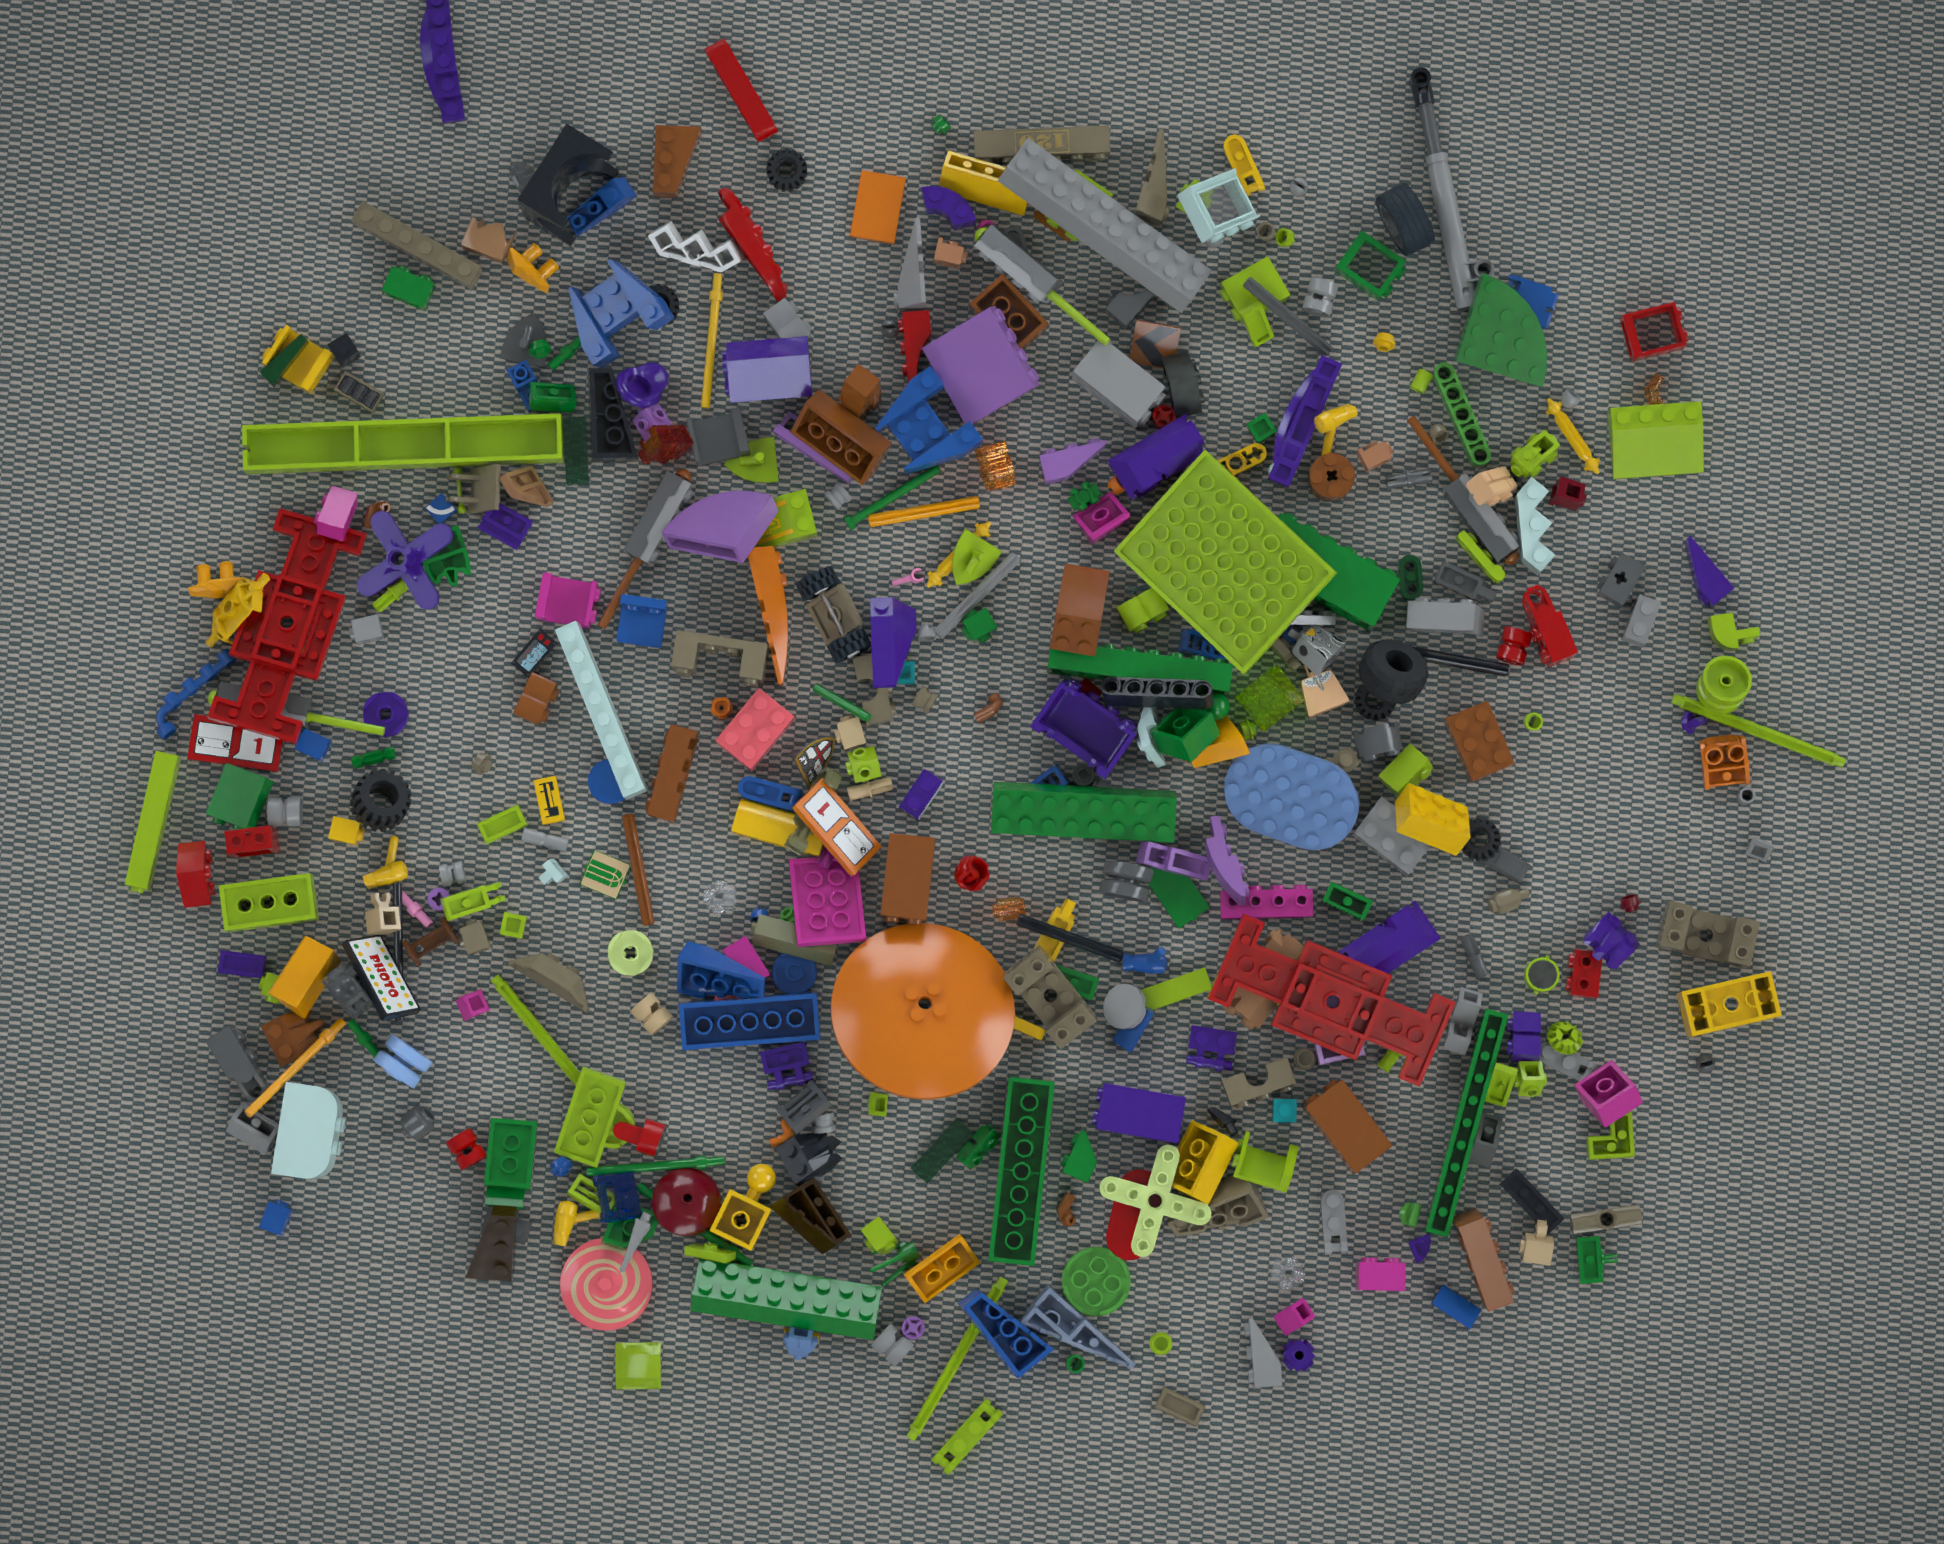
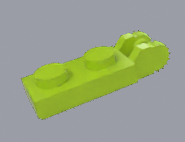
(1480, 557)
(470, 901)

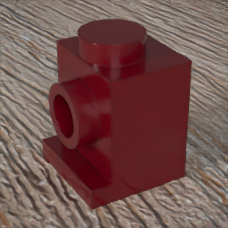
(1568, 494)

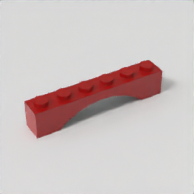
(916, 335)

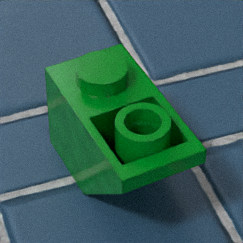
(1082, 1160)

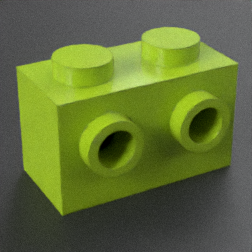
(1406, 768)

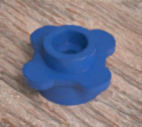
(561, 1167)

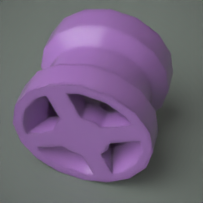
(434, 902)
(913, 1327)

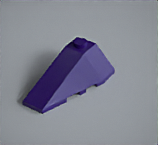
(891, 638)

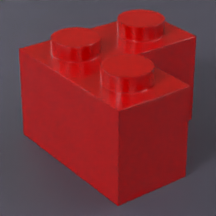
(194, 874)

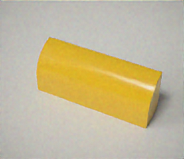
(978, 182)
(769, 825)

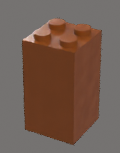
(1079, 609)
(907, 879)
(1346, 1126)

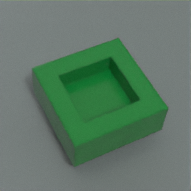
(1261, 428)

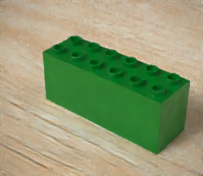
(1358, 588)

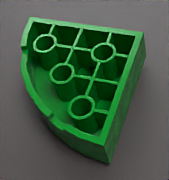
(1503, 334)

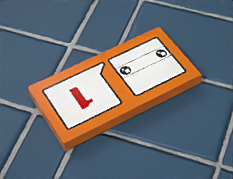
(836, 827)

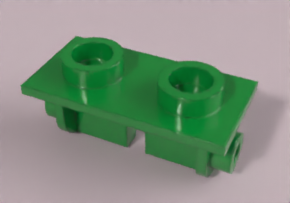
(986, 1140)

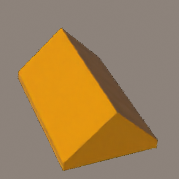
(302, 976)
(942, 1268)

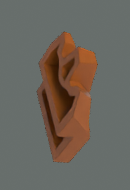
(291, 1036)

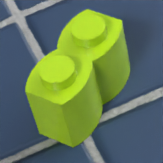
(1142, 610)

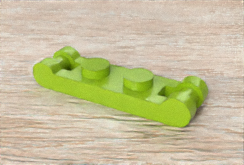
(967, 1436)

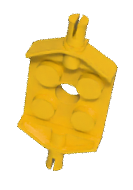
(236, 607)

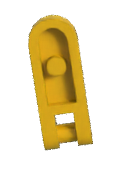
(1241, 159)

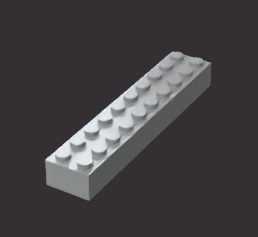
(1104, 225)

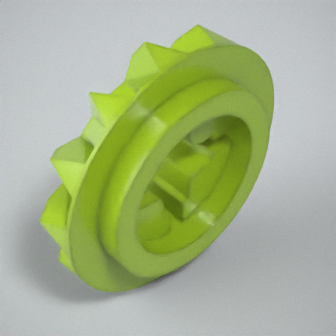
(1568, 1046)

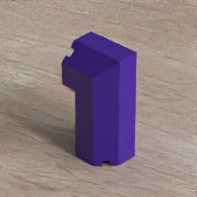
(1157, 457)
(1395, 943)

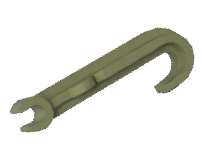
(797, 841)

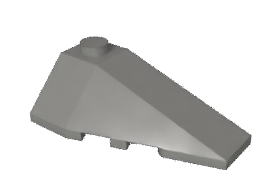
(911, 284)

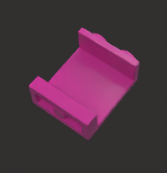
(567, 601)

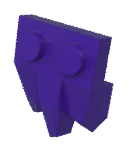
(1611, 941)

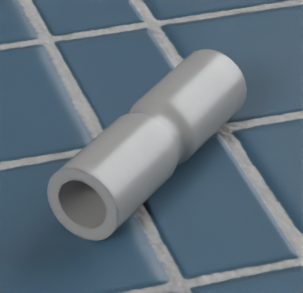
(541, 839)

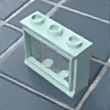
(1218, 207)

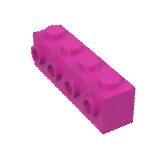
(1270, 904)

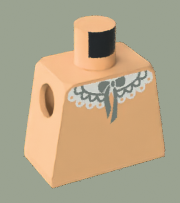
(1321, 693)

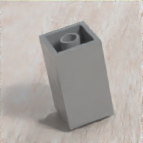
(1119, 384)

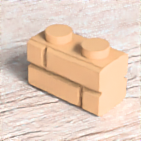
(1492, 486)

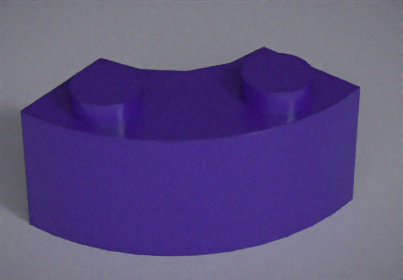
(948, 205)

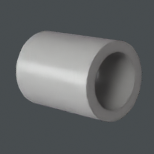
(1750, 791)

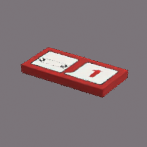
(228, 744)

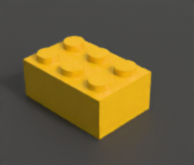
(1432, 819)
(1202, 1161)

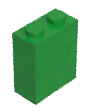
(239, 798)

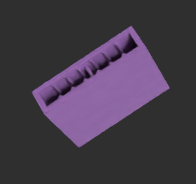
(981, 365)

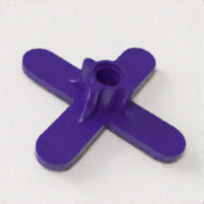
(411, 568)

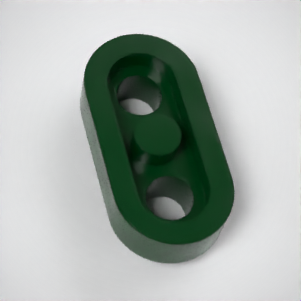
(1410, 578)

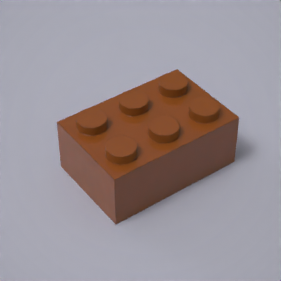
(1018, 311)
(1478, 741)

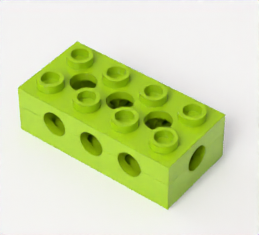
(258, 891)

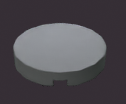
(1124, 1006)

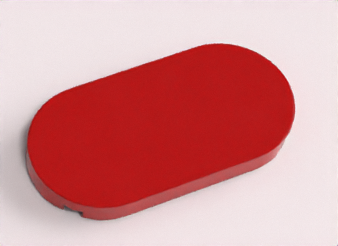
(1125, 1217)

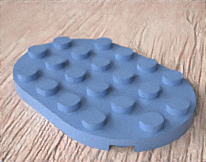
(1291, 796)

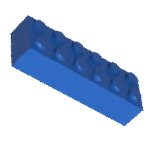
(749, 1021)

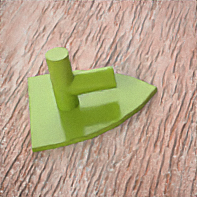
(759, 465)
(972, 558)

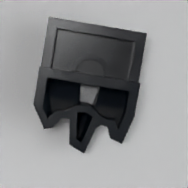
(809, 1155)

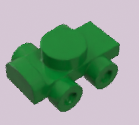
(1081, 498)

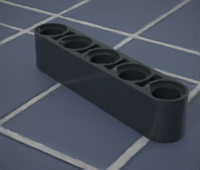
(1166, 699)

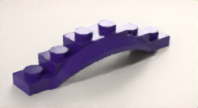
(440, 60)
(1298, 420)

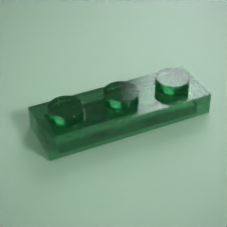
(576, 451)
(942, 1150)

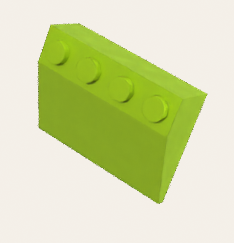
(1656, 440)

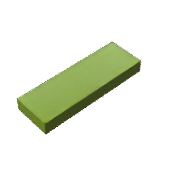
(1177, 989)

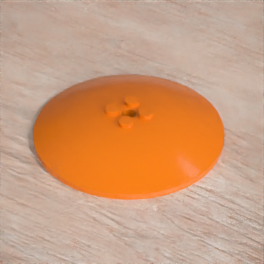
(914, 1048)

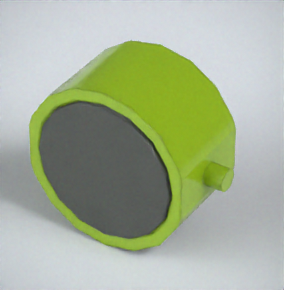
(1541, 975)

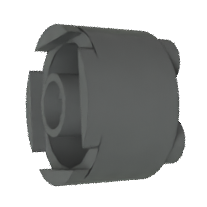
(1378, 740)

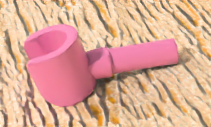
(908, 578)

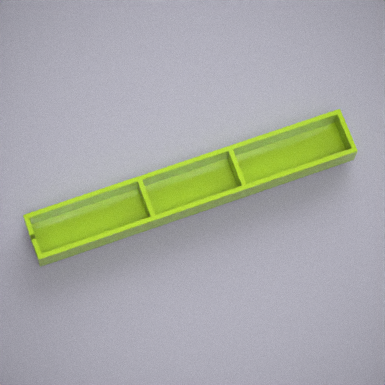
(403, 443)

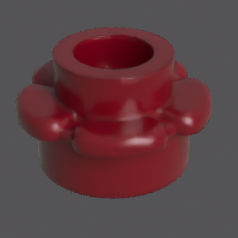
(1630, 903)

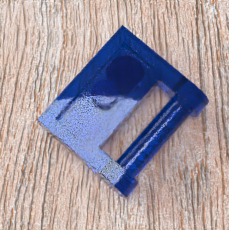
(624, 1195)

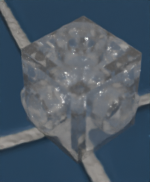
(728, 900)
(1278, 1273)

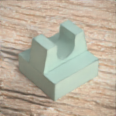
(553, 872)

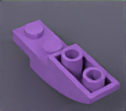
(1223, 864)

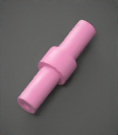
(415, 910)

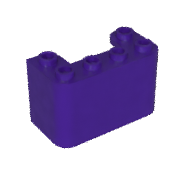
(1086, 726)

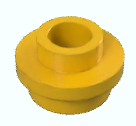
(1384, 342)

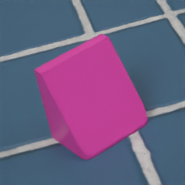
(472, 1005)

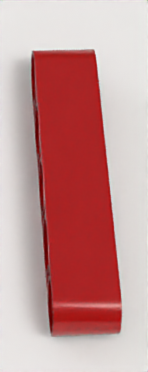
(741, 90)

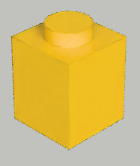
(346, 831)

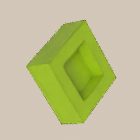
(513, 925)

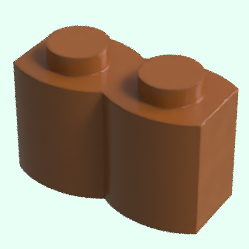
(536, 699)

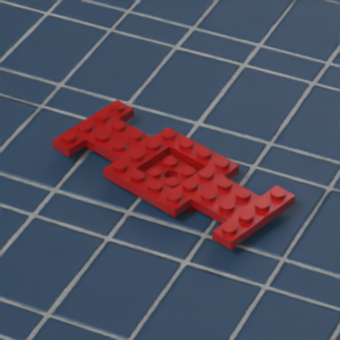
(277, 651)
(1303, 995)

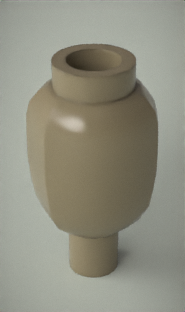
(1507, 900)

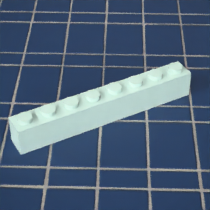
(601, 710)

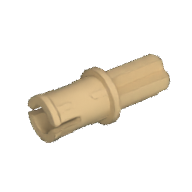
(870, 788)

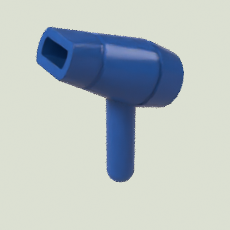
(1147, 963)

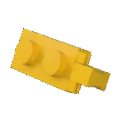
(1060, 918)

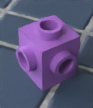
(650, 416)

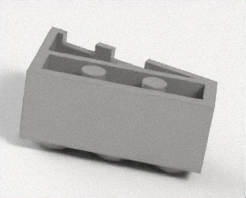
(1445, 617)

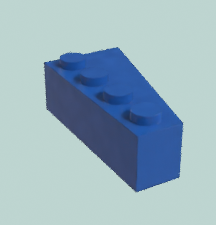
(1008, 1338)

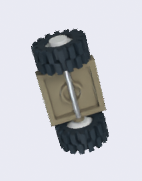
(834, 614)

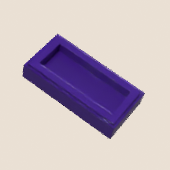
(242, 964)

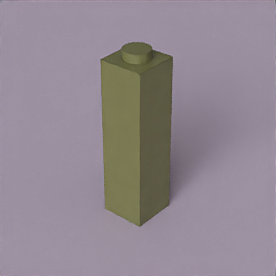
(781, 937)

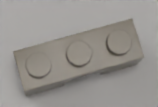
(880, 707)
(1278, 1078)

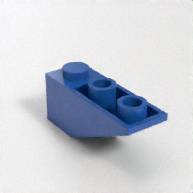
(601, 205)

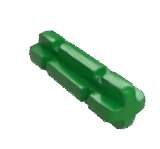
(373, 757)

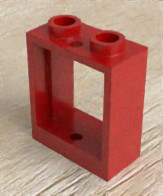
(1631, 337)
(258, 842)

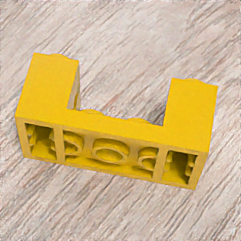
(1705, 1009)

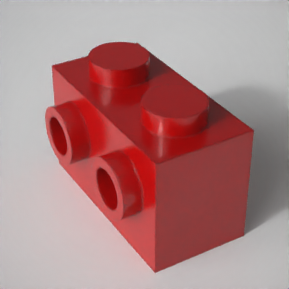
(1584, 974)

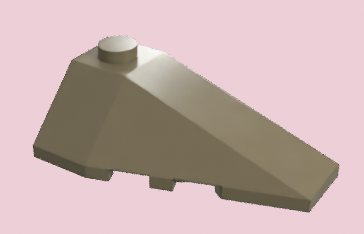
(1232, 1203)

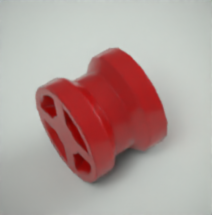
(1163, 413)

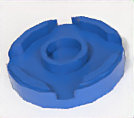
(604, 784)
(793, 973)

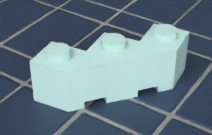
(1532, 526)

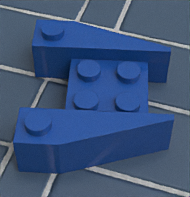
(611, 308)
(921, 430)

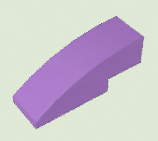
(1173, 860)

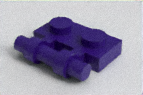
(1211, 1040)
(786, 1058)

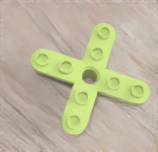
(1171, 1204)

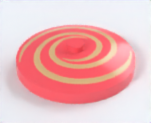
(599, 1292)

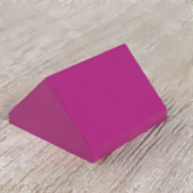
(1102, 518)

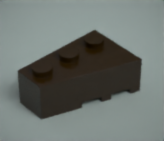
(812, 1216)
(496, 1249)

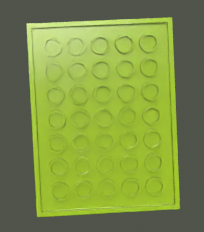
(1225, 562)

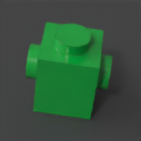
(978, 626)

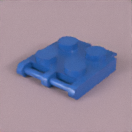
(1537, 296)

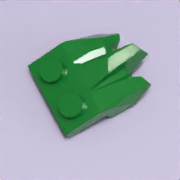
(449, 560)

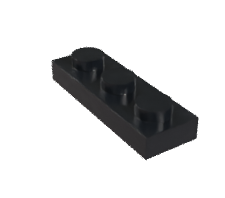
(1531, 1199)

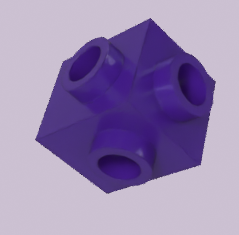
(1291, 1348)

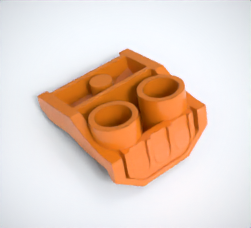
(1724, 761)

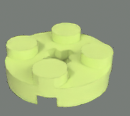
(617, 954)

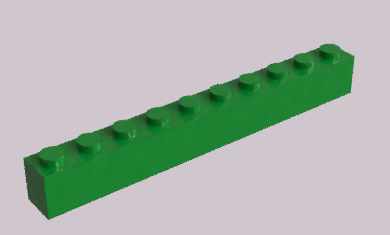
(1465, 1123)

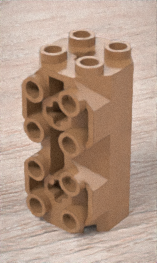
(1255, 1008)

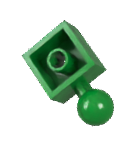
(1190, 731)

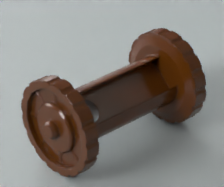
(431, 941)

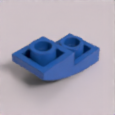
(521, 376)

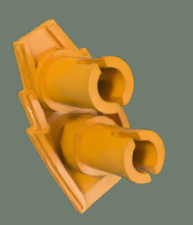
(521, 266)
(216, 587)

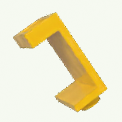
(308, 366)

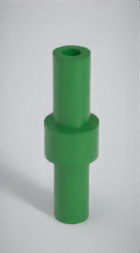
(566, 352)
(363, 1038)

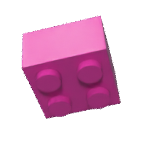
(1608, 1093)
(1380, 1275)

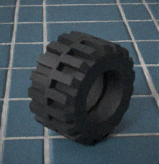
(376, 816)

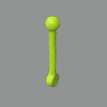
(461, 508)

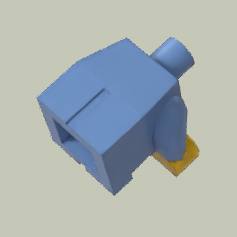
(800, 1341)

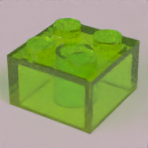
(1270, 698)

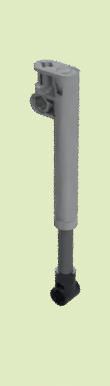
(1462, 271)

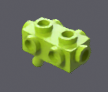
(1528, 460)

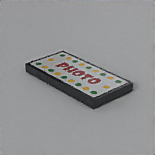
(381, 977)

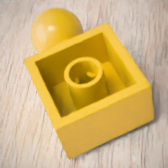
(760, 1180)

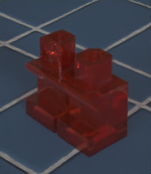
(665, 444)

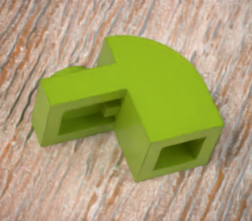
(1725, 635)

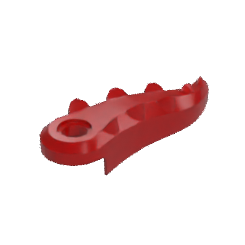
(750, 242)

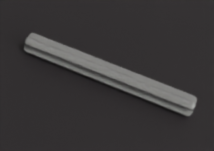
(977, 595)

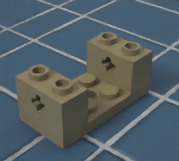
(688, 647)
(1731, 939)
(1064, 1016)

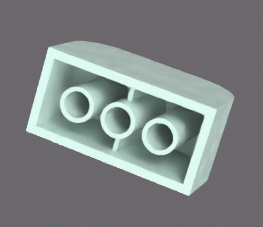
(308, 1132)

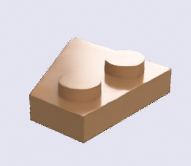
(526, 486)

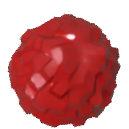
(971, 873)

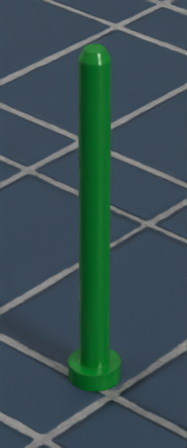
(890, 497)

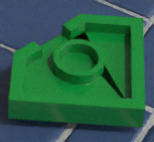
(619, 1232)

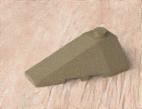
(1153, 196)

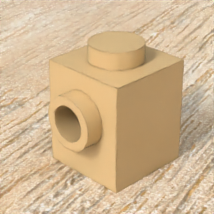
(850, 733)

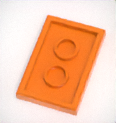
(877, 207)

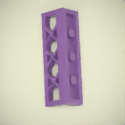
(796, 443)

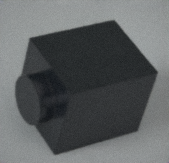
(344, 350)

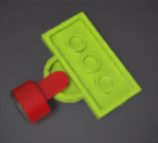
(601, 1121)

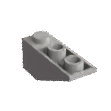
(1264, 1362)

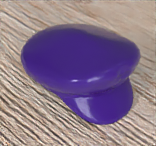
(642, 384)

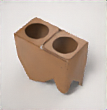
(487, 240)

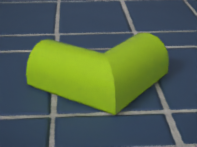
(1617, 1144)

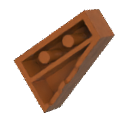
(672, 157)

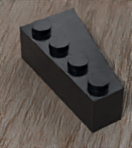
(609, 428)

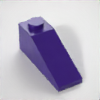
(1707, 578)

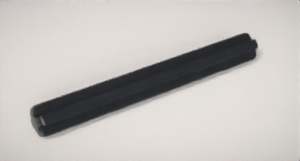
(1463, 662)
(1070, 938)

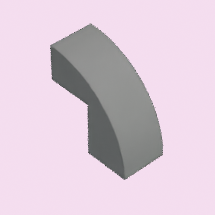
(1462, 1021)

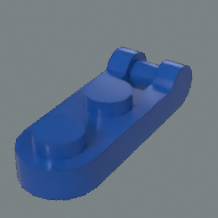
(768, 792)

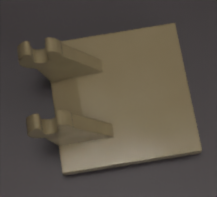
(484, 489)

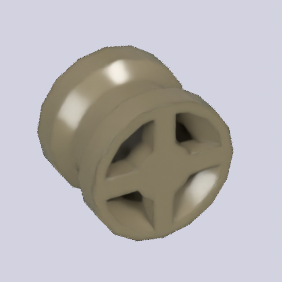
(925, 700)

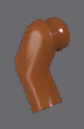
(990, 710)
(1064, 1211)

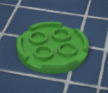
(1095, 1281)

